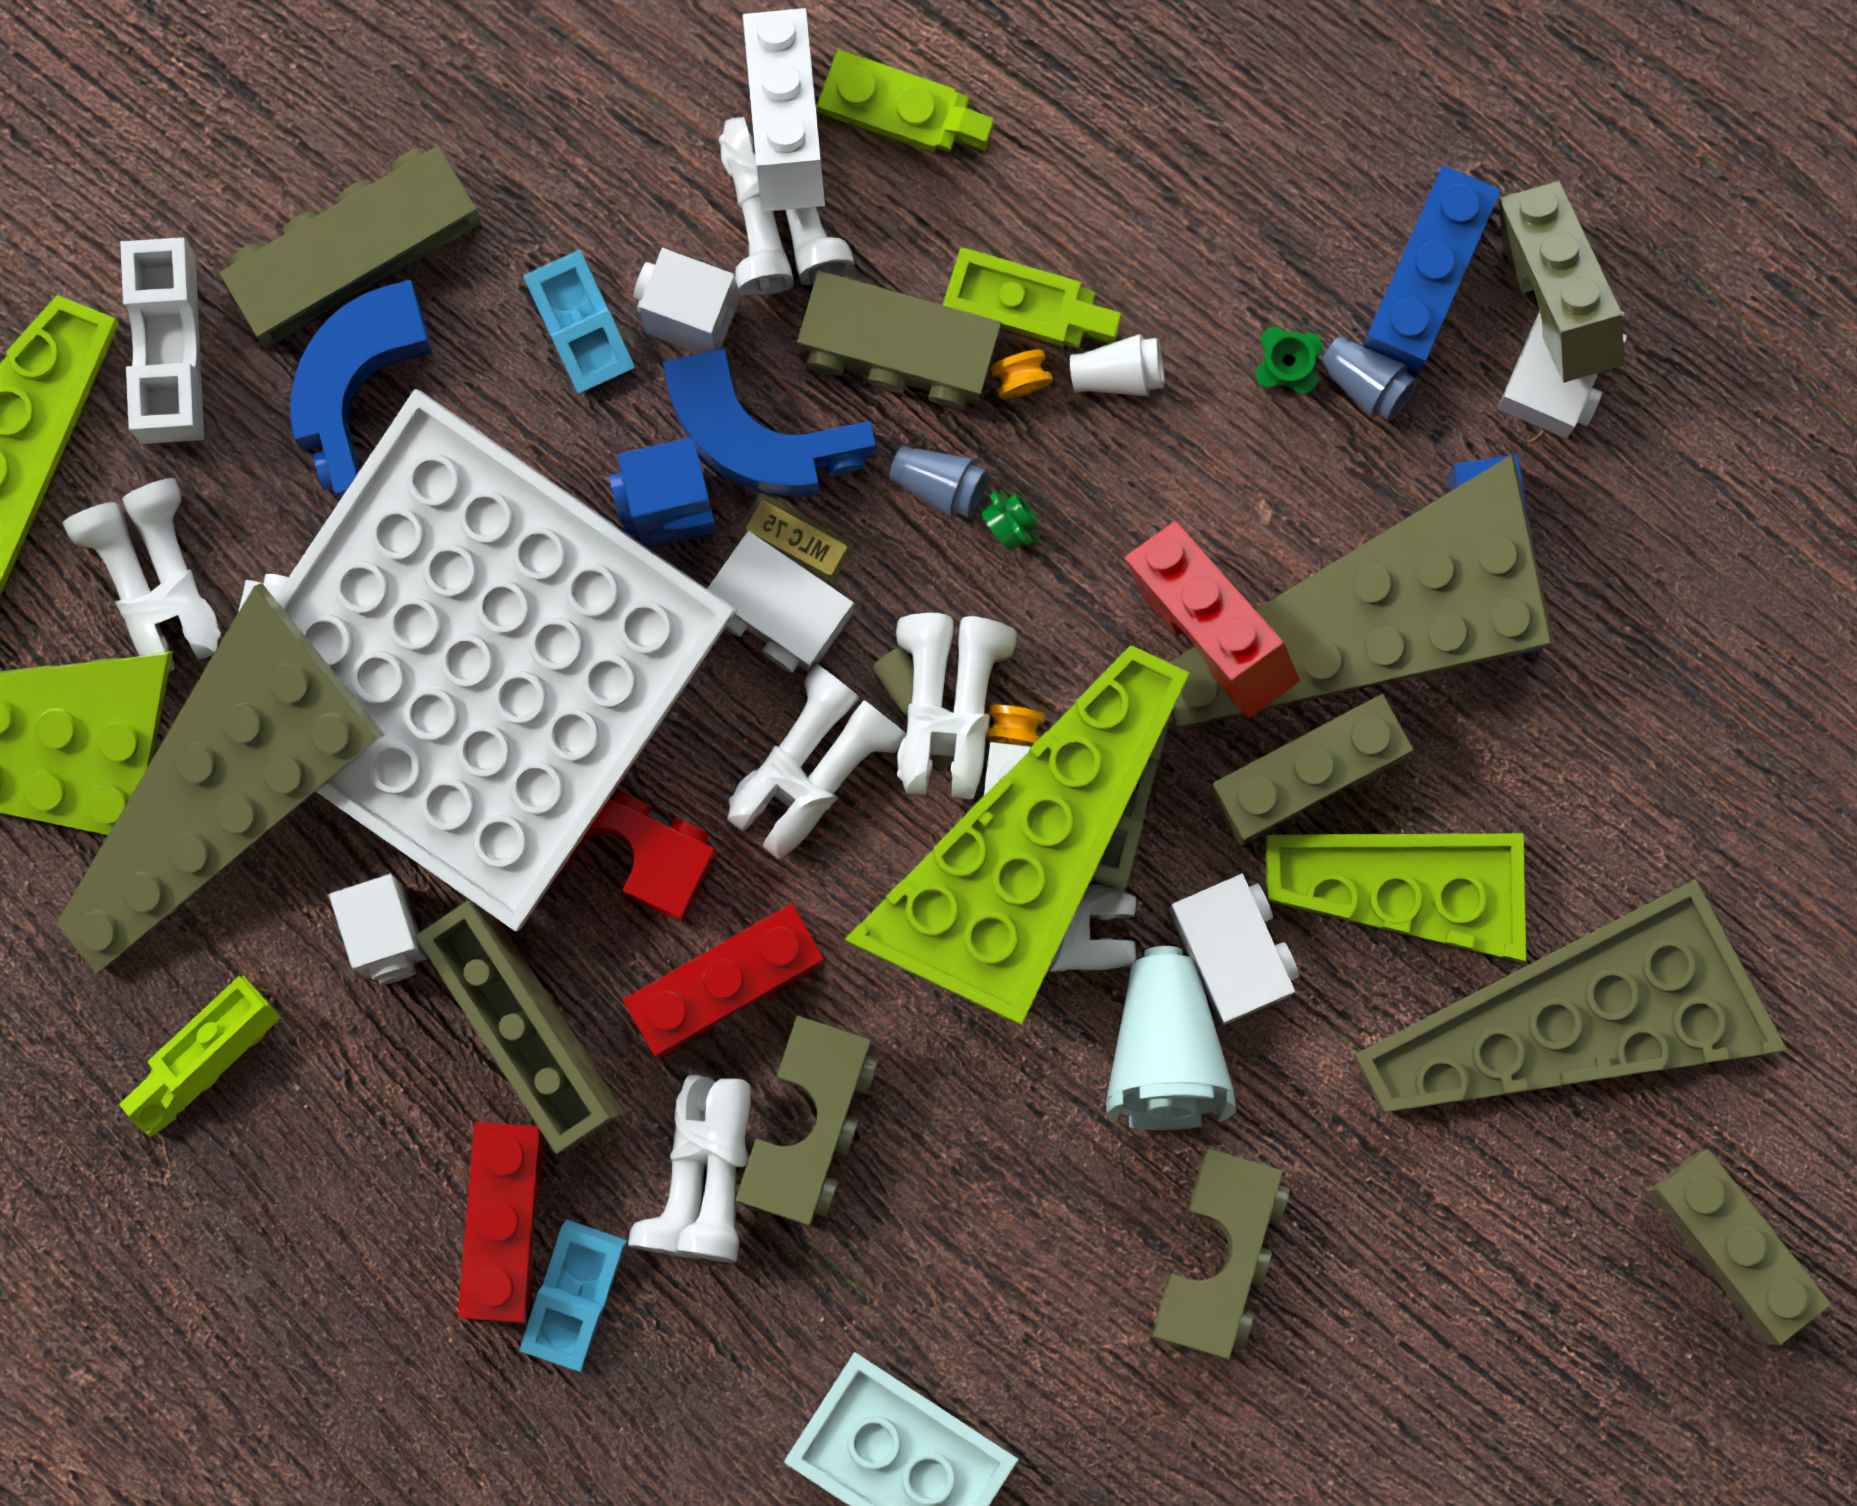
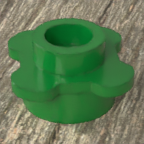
(1280, 344)
(1011, 520)

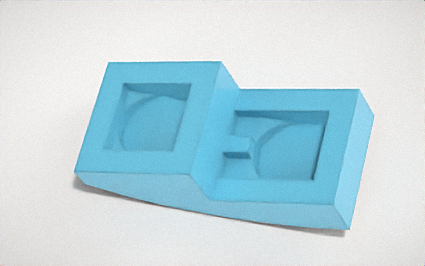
(578, 321)
(573, 1295)

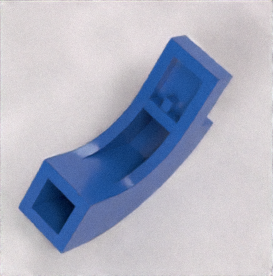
(339, 359)
(744, 449)

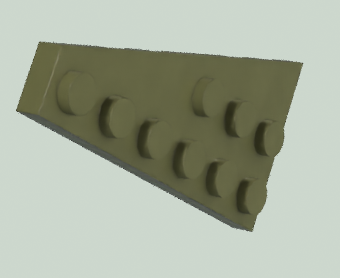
(1411, 602)
(237, 761)
(1613, 1004)

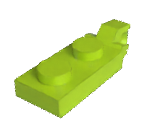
(901, 105)
(1029, 300)
(200, 1055)

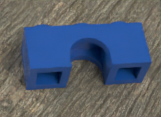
(1431, 268)
(663, 494)

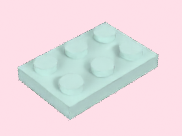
(894, 1447)

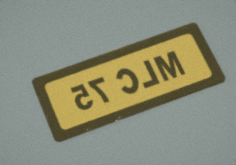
(797, 537)

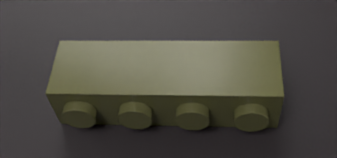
(350, 246)
(520, 1025)

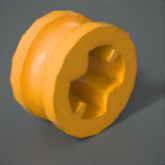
(1021, 374)
(1014, 725)

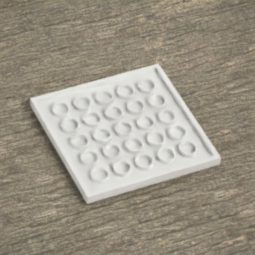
(497, 649)

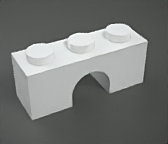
(783, 110)
(164, 321)

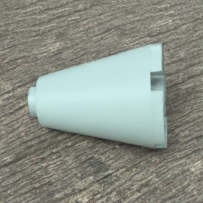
(1168, 1048)

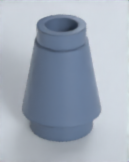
(1369, 377)
(940, 479)

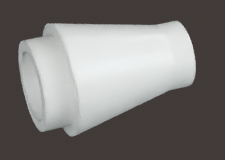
(1120, 368)

